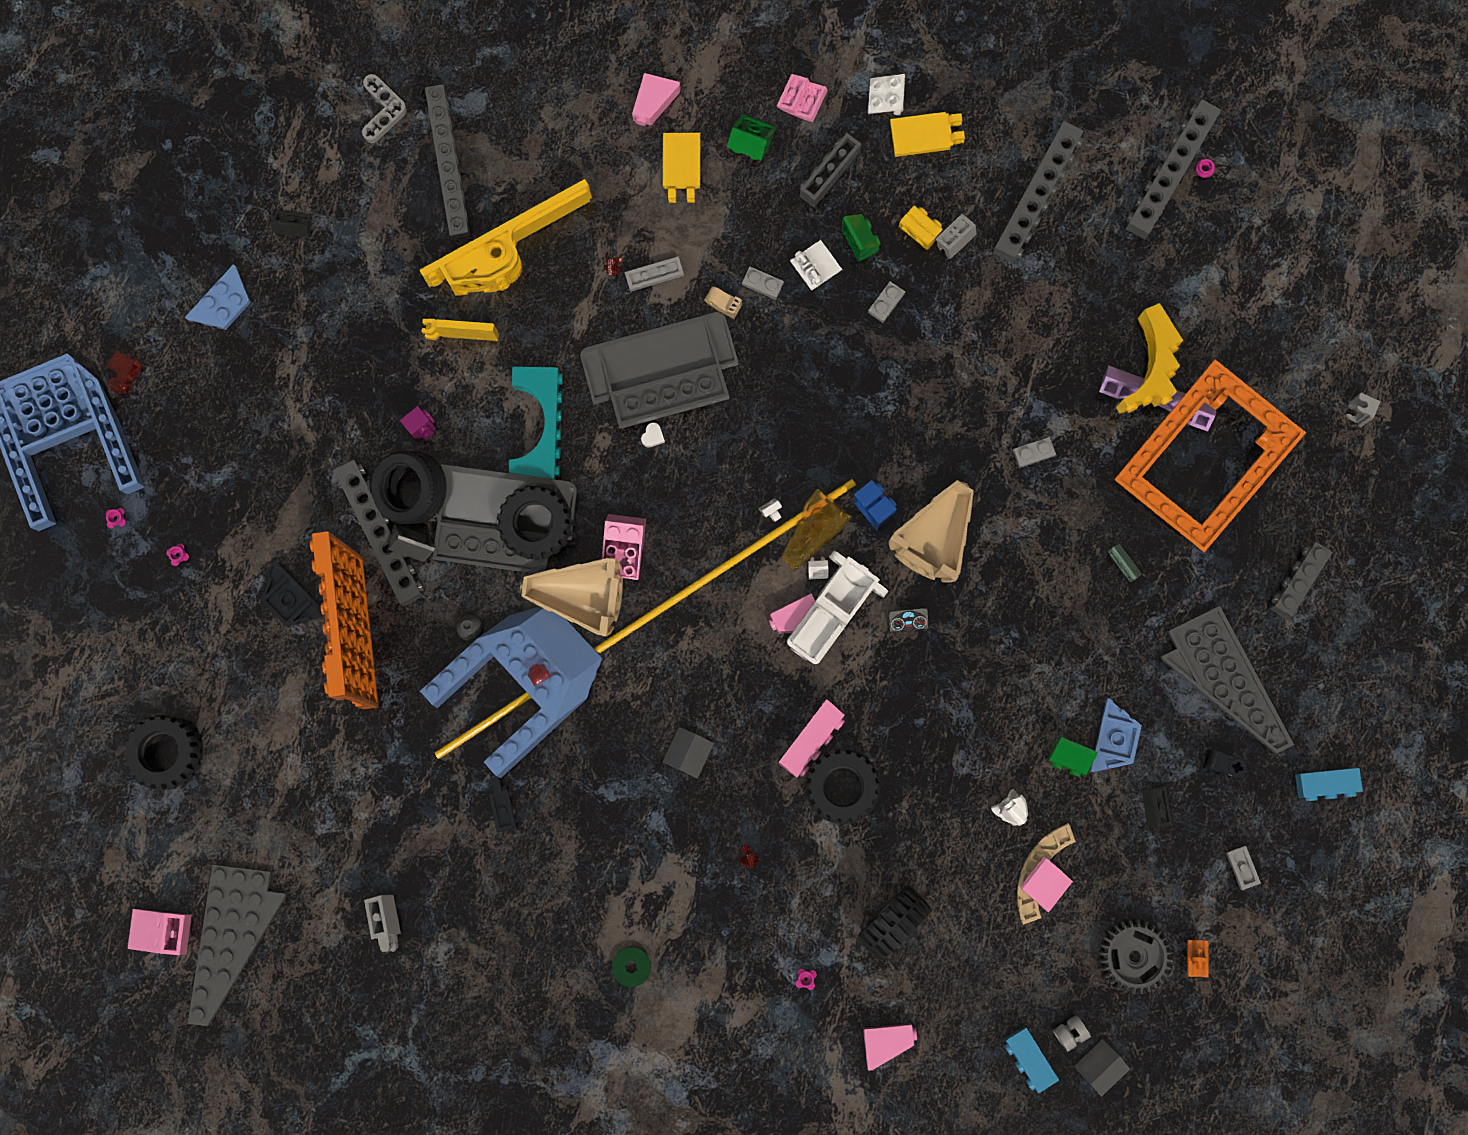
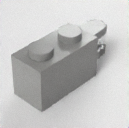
(383, 921)

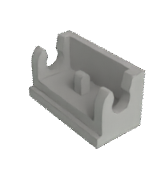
(956, 236)
(1365, 409)

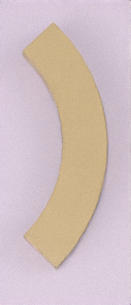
(1047, 848)

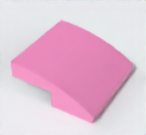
(802, 98)
(1046, 884)

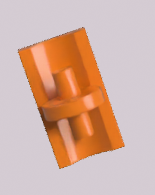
(1197, 958)

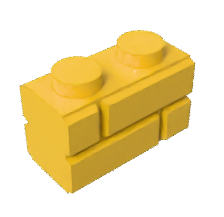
(921, 227)

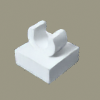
(771, 509)
(818, 569)

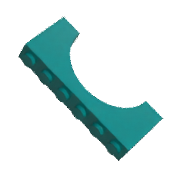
(544, 387)

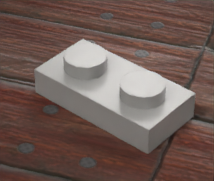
(762, 283)
(886, 302)
(1034, 452)
(1243, 868)

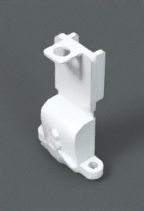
(833, 608)

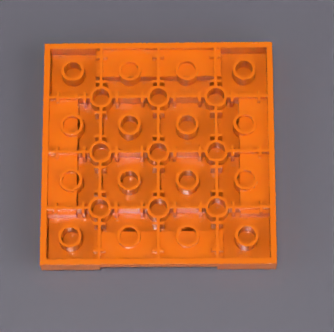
(347, 625)

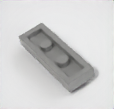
(654, 274)

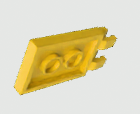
(925, 133)
(681, 164)
(459, 329)

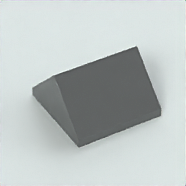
(411, 542)
(688, 752)
(1101, 1067)

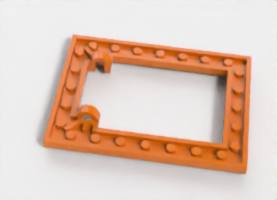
(1277, 441)

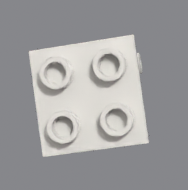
(886, 94)
(815, 265)

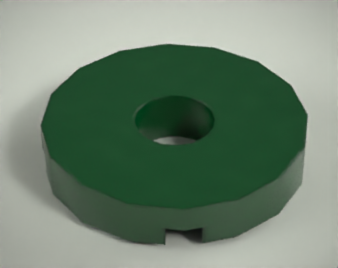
(643, 967)

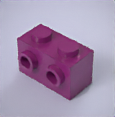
(419, 424)

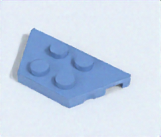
(222, 302)
(1116, 738)

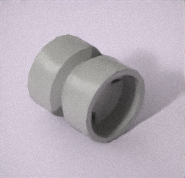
(1066, 1038)

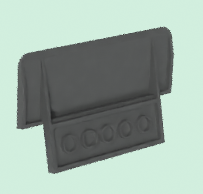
(662, 369)
(469, 518)

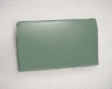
(1124, 563)

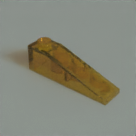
(817, 526)

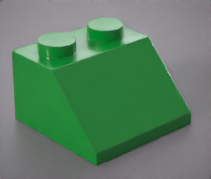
(751, 137)
(859, 236)
(1071, 757)

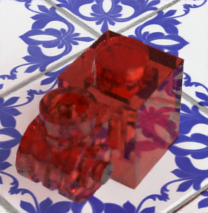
(126, 371)

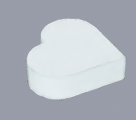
(652, 436)

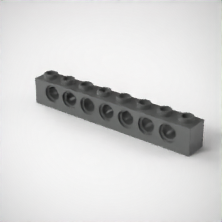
(1207, 115)
(1066, 134)
(447, 161)
(345, 475)

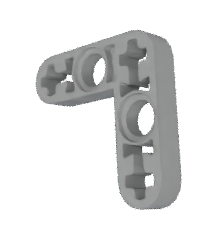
(388, 105)

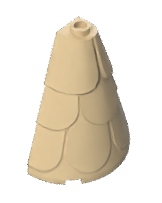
(936, 535)
(580, 593)

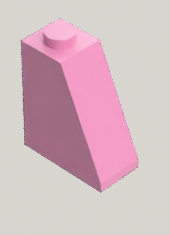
(653, 98)
(788, 617)
(887, 1042)

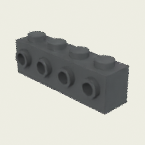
(830, 169)
(1300, 580)

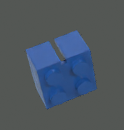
(874, 505)

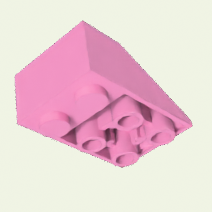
(624, 542)
(159, 932)

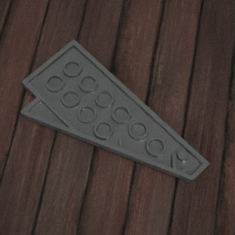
(1217, 666)
(233, 924)

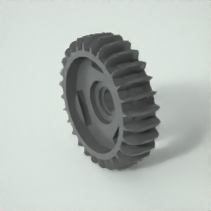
(1150, 955)

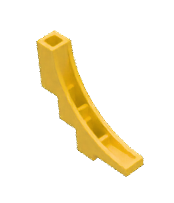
(1162, 343)

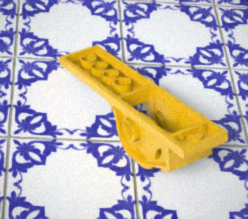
(493, 256)

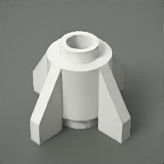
(1012, 809)

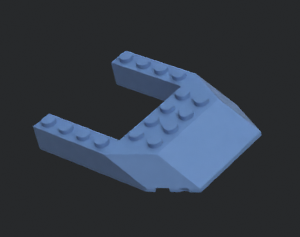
(47, 409)
(519, 644)

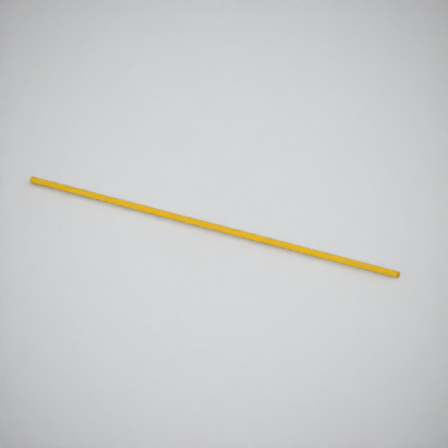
(647, 617)

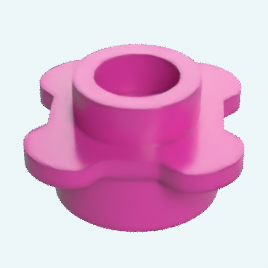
(111, 522)
(183, 556)
(809, 983)

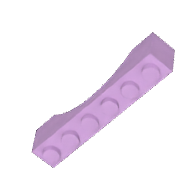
(1123, 384)

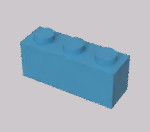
(1329, 784)
(1030, 1060)

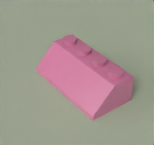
(811, 739)

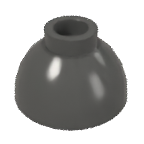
(469, 627)

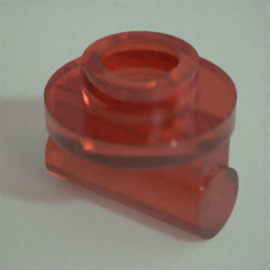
(613, 266)
(538, 674)
(749, 860)

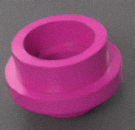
(1205, 163)

